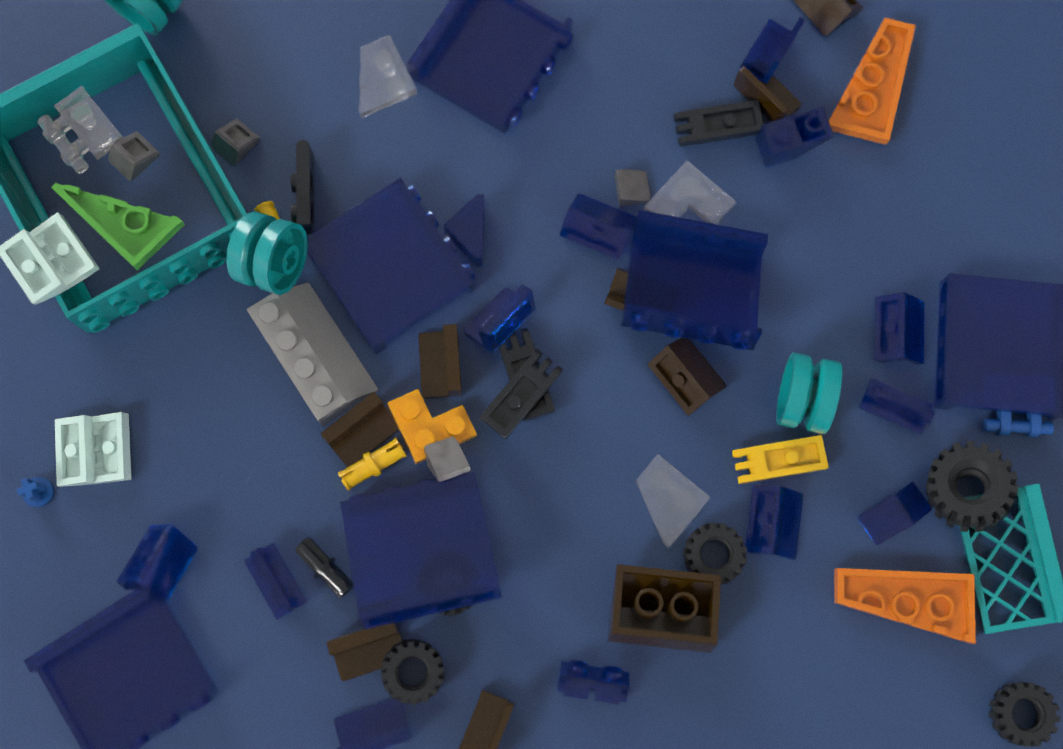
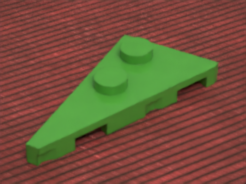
(129, 229)

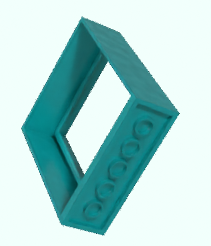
(97, 71)

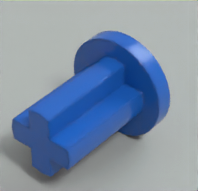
(36, 491)

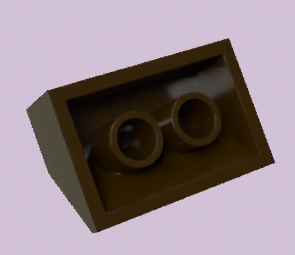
(665, 608)

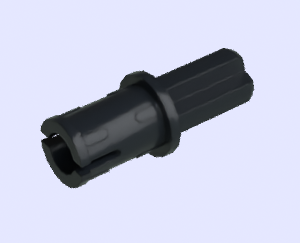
(324, 567)

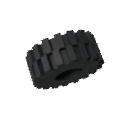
(976, 462)

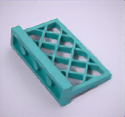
(1043, 561)

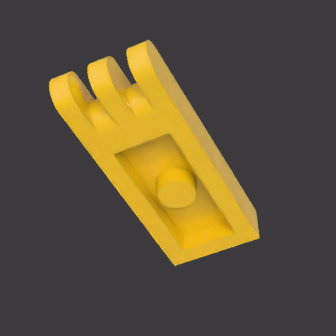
(781, 459)

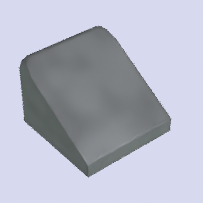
(234, 141)
(132, 155)
(631, 187)
(446, 459)

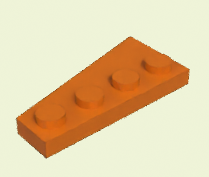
(874, 91)
(919, 599)

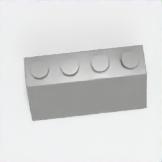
(313, 352)

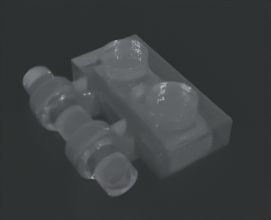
(88, 122)

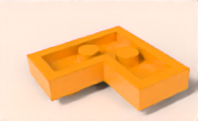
(421, 429)

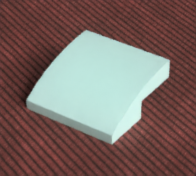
(47, 259)
(92, 449)

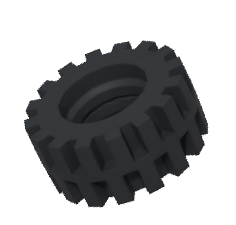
(727, 536)
(420, 692)
(1045, 714)

